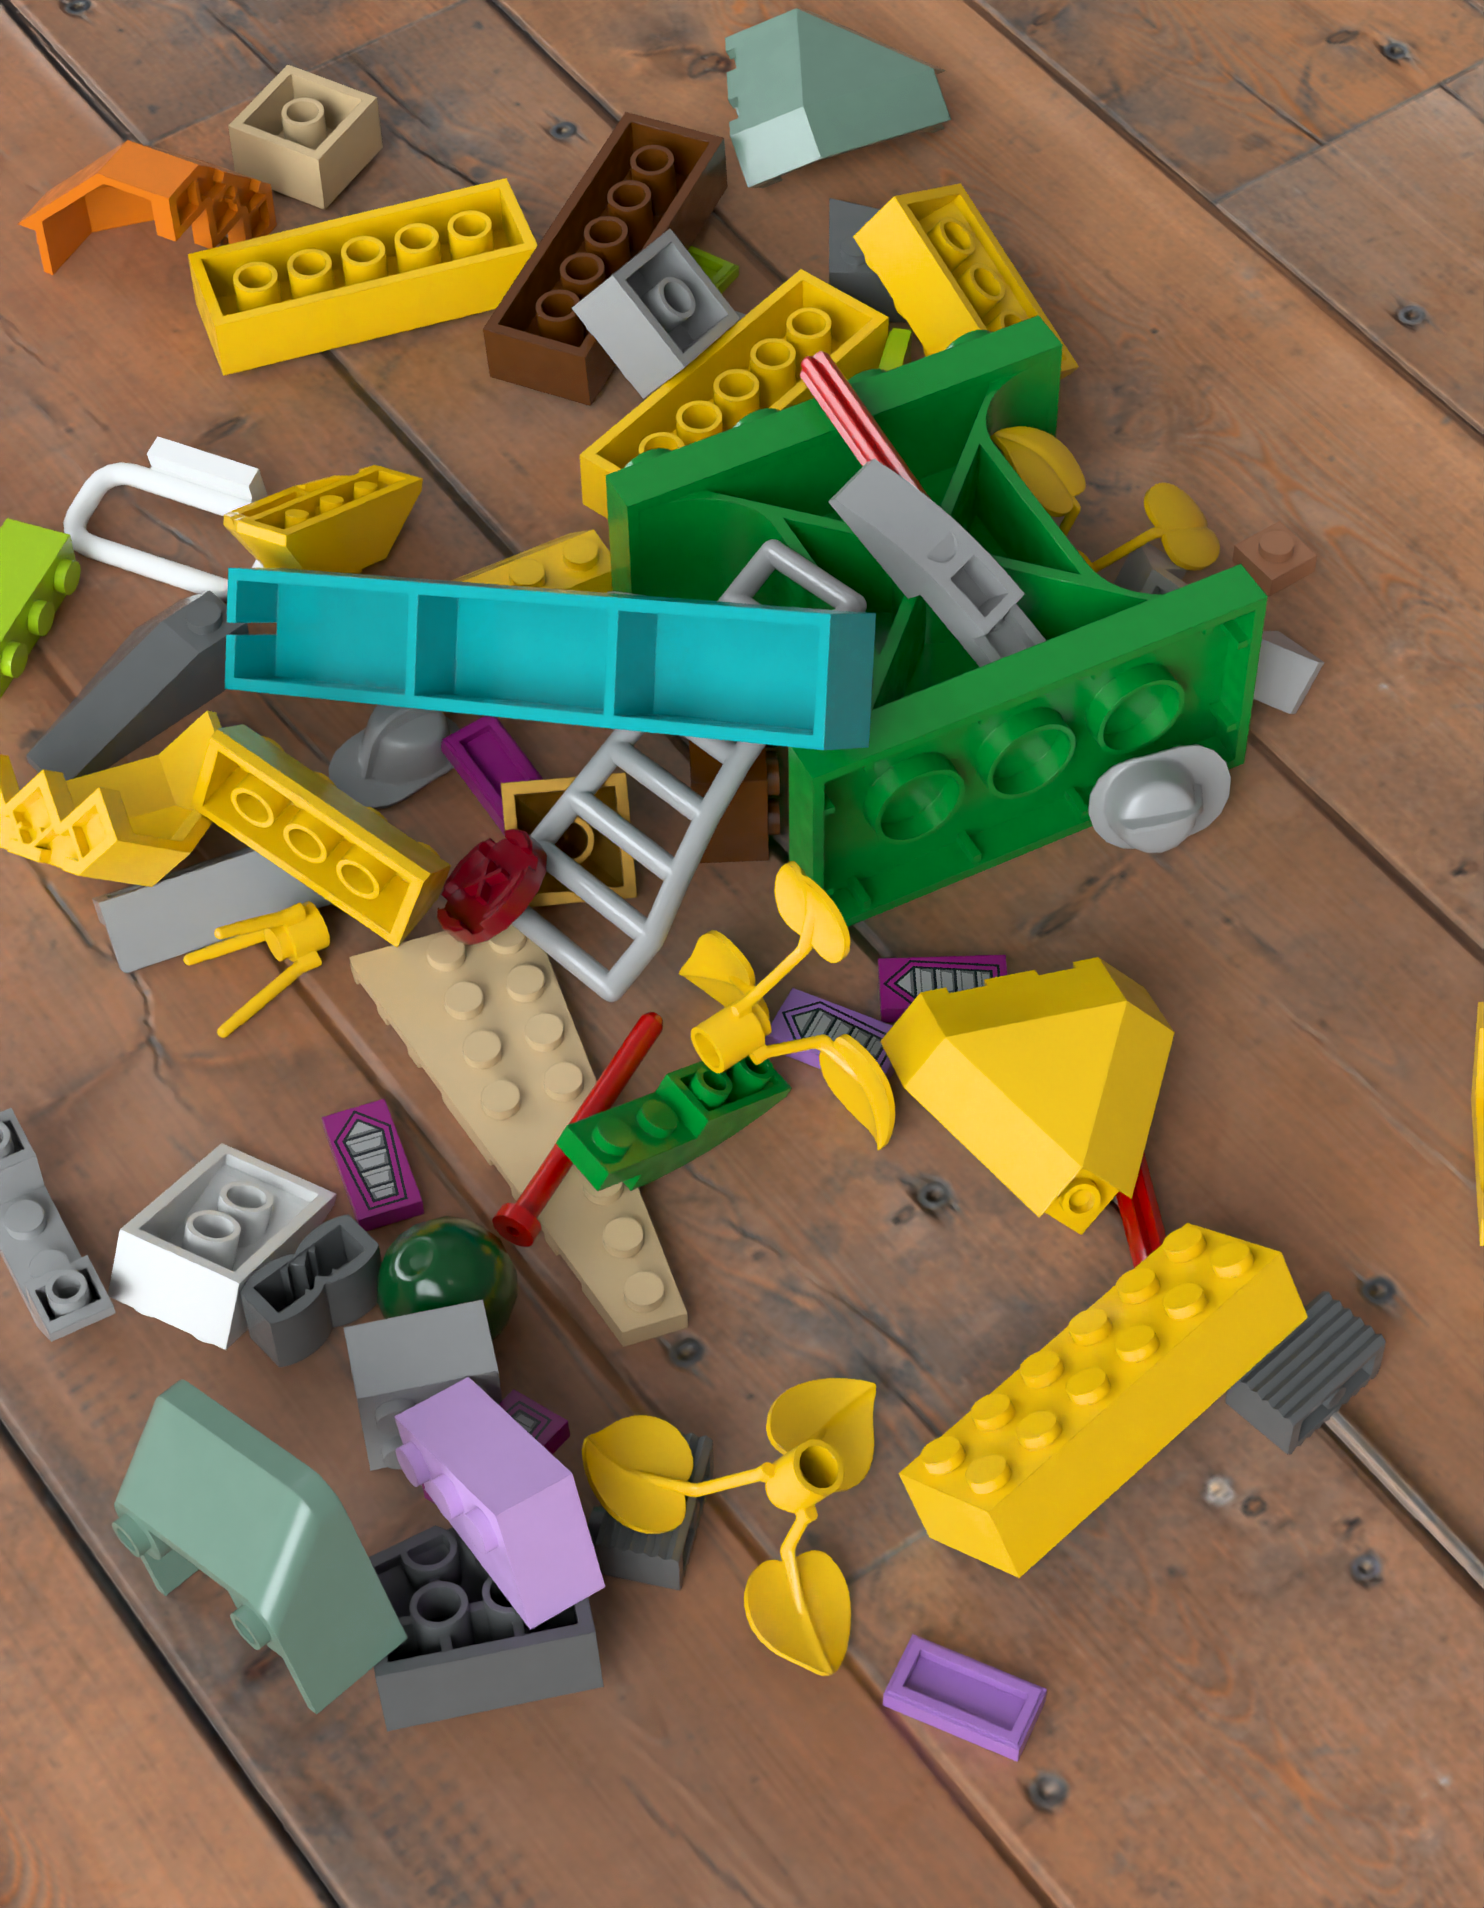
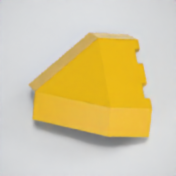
(112, 823)
(1042, 1080)

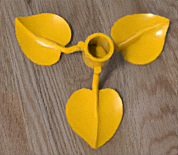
(1057, 479)
(744, 1022)
(827, 1447)

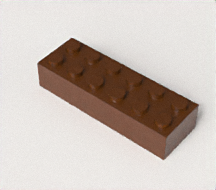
(634, 191)

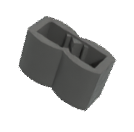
(308, 1293)

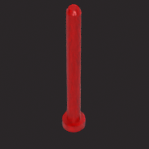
(520, 1221)

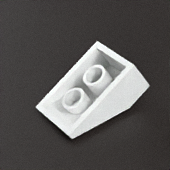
(208, 1236)

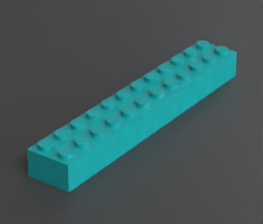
(557, 655)

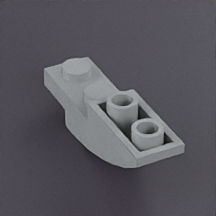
(938, 560)

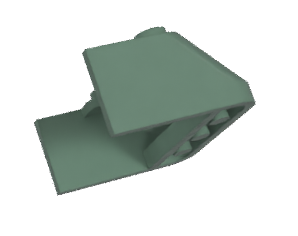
(263, 1528)

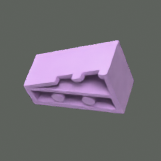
(502, 1498)

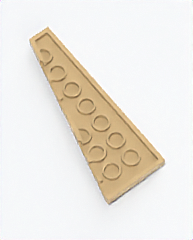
(513, 1076)

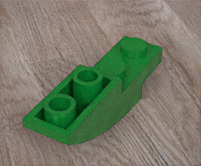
(672, 1125)

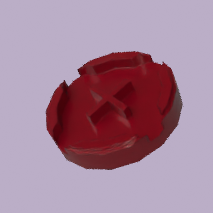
(492, 887)

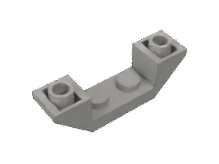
(1283, 666)
(37, 1248)

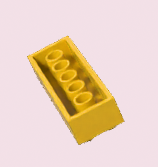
(360, 276)
(740, 373)
(1103, 1397)

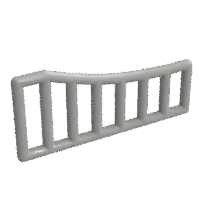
(704, 812)

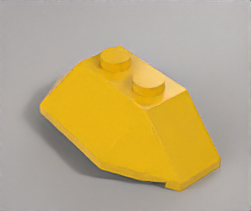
(328, 522)

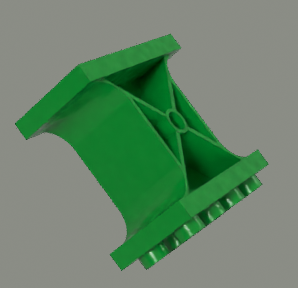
(959, 754)

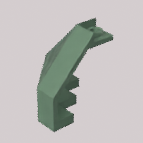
(820, 92)

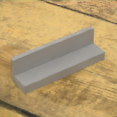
(190, 903)

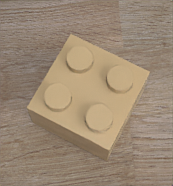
(306, 136)

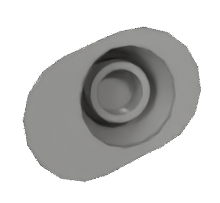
(392, 755)
(1159, 798)

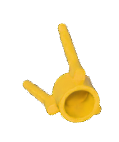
(289, 933)

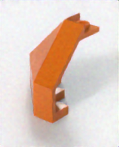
(146, 185)

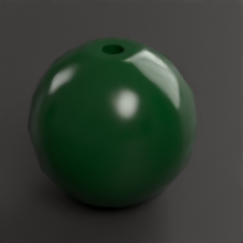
(445, 1266)

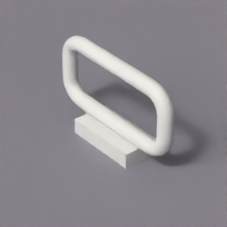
(176, 474)

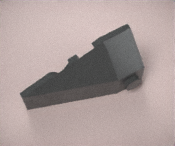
(142, 689)

